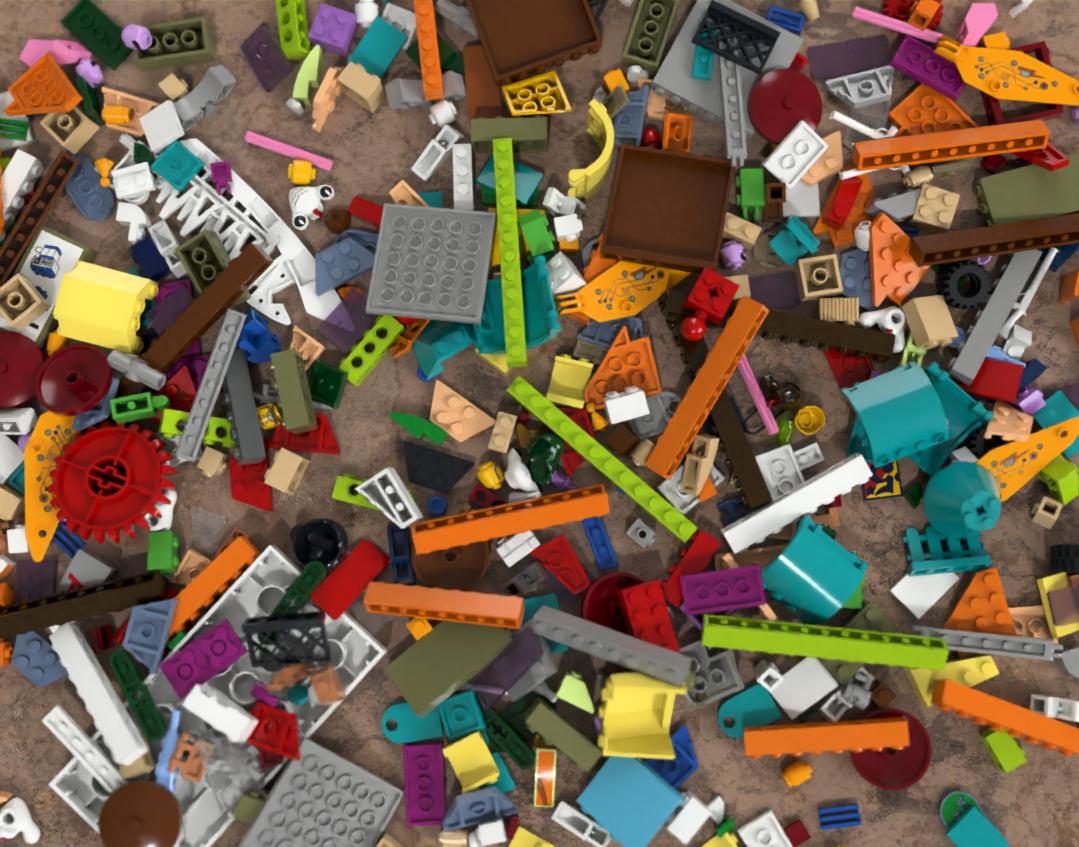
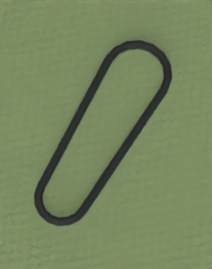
(753, 433)

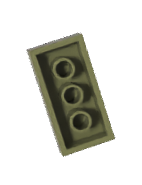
(649, 34)
(177, 45)
(526, 133)
(204, 259)
(293, 391)
(867, 619)
(562, 733)

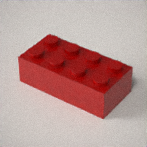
(647, 614)

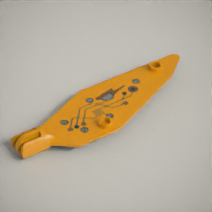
(1009, 74)
(621, 291)
(39, 455)
(1020, 461)

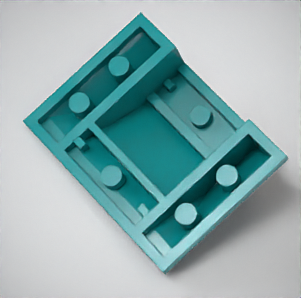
(441, 341)

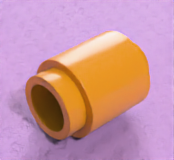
(117, 114)
(55, 342)
(797, 773)

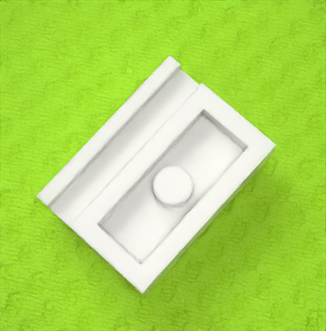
(133, 180)

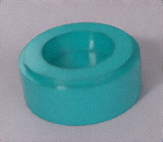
(297, 694)

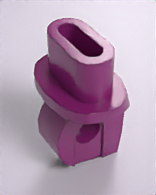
(260, 693)

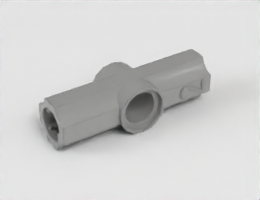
(457, 16)
(136, 369)

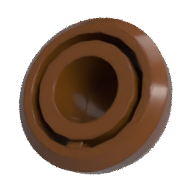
(337, 220)

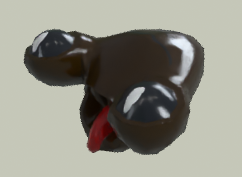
(781, 395)

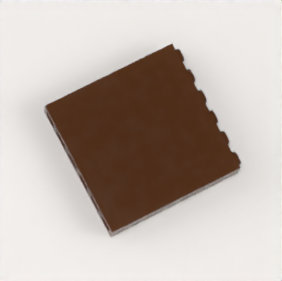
(532, 35)
(667, 209)

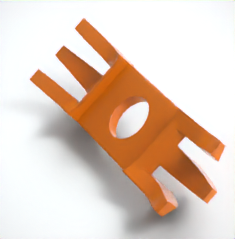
(405, 341)

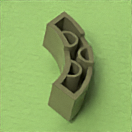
(249, 806)

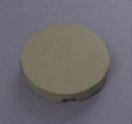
(764, 254)

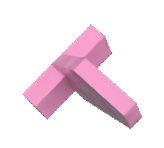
(976, 23)
(63, 51)

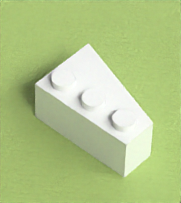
(391, 497)
(220, 712)

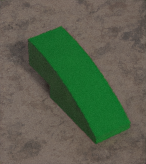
(420, 427)

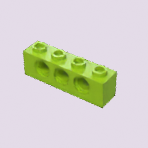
(293, 28)
(370, 360)
(171, 417)
(343, 487)

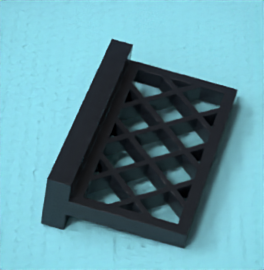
(741, 26)
(281, 623)

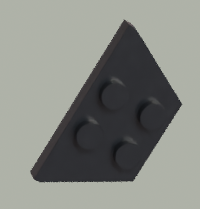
(434, 468)

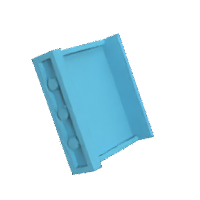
(629, 800)

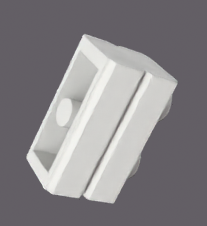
(17, 421)
(516, 547)

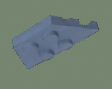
(630, 121)
(341, 264)
(855, 277)
(605, 332)
(99, 411)
(149, 632)
(37, 659)
(478, 808)

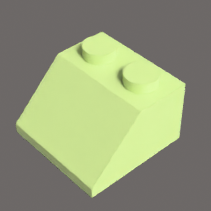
(575, 691)

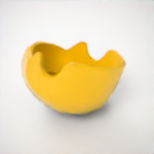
(809, 419)

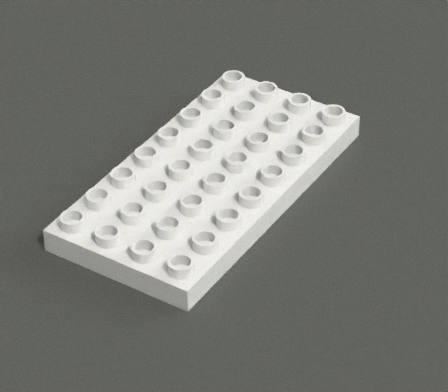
(252, 595)

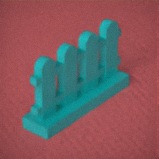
(938, 564)

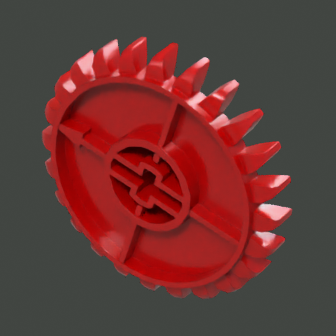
(99, 457)

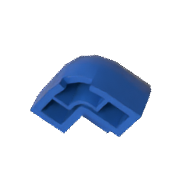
(257, 338)

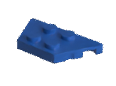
(677, 770)

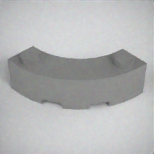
(408, 93)
(205, 96)

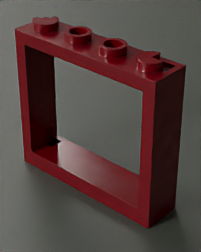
(992, 104)

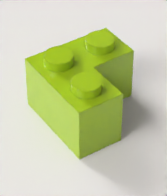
(1061, 479)

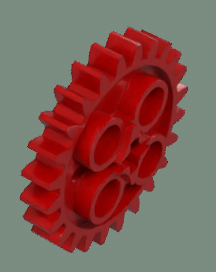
(891, 8)

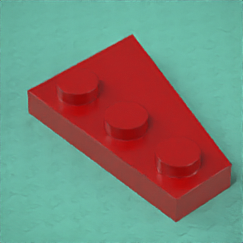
(1047, 158)
(563, 563)

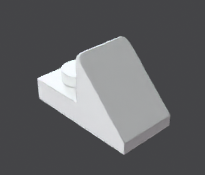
(1017, 341)

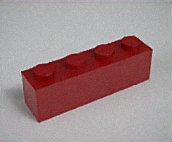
(692, 561)

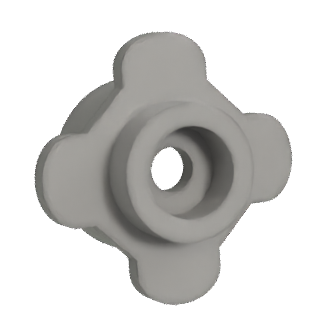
(211, 735)

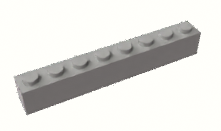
(993, 315)
(612, 645)

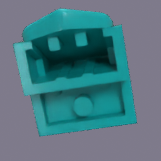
(793, 241)

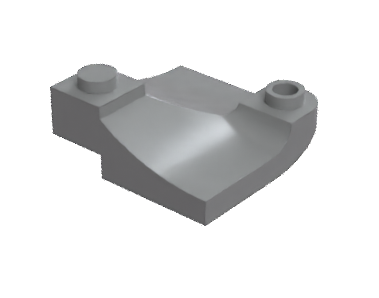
(537, 673)
(715, 673)

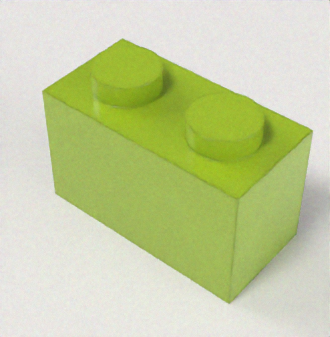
(1003, 750)

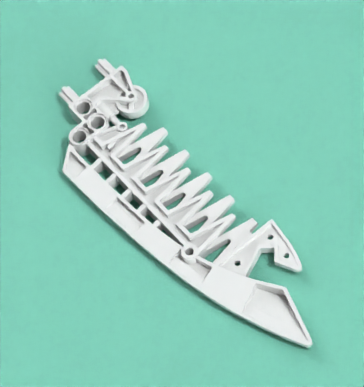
(295, 259)

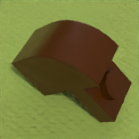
(774, 198)

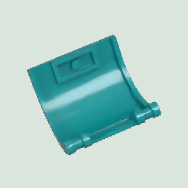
(538, 311)
(898, 413)
(962, 414)
(813, 574)

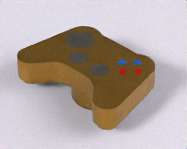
(527, 437)

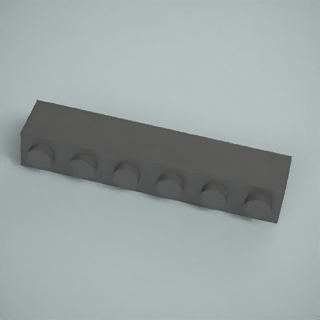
(242, 412)

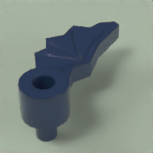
(147, 338)

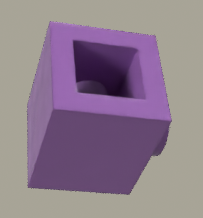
(1029, 400)

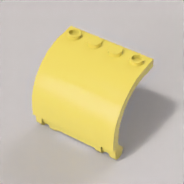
(590, 180)

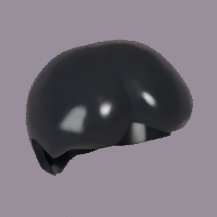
(319, 541)

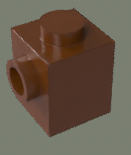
(622, 440)
(881, 694)

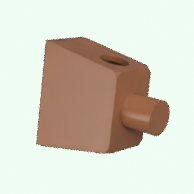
(327, 685)

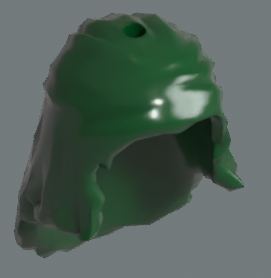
(544, 457)

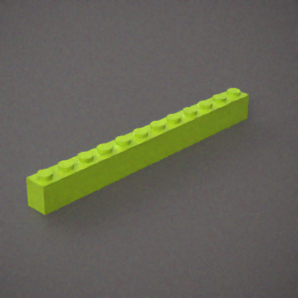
(509, 253)
(601, 459)
(824, 642)

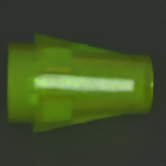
(785, 432)

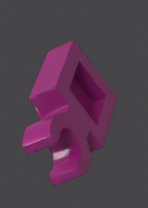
(221, 175)

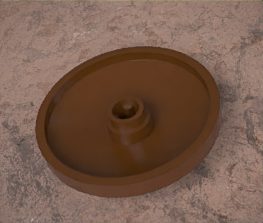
(452, 568)
(141, 816)

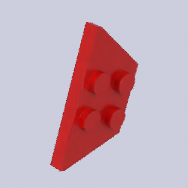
(180, 392)
(316, 441)
(570, 457)
(248, 483)
(275, 731)

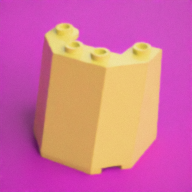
(103, 306)
(637, 716)

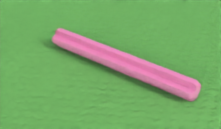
(897, 25)
(288, 150)
(757, 396)

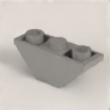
(895, 206)

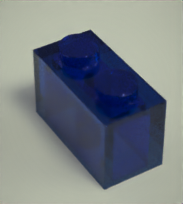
(150, 260)

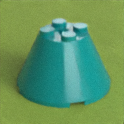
(962, 500)

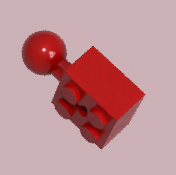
(704, 306)

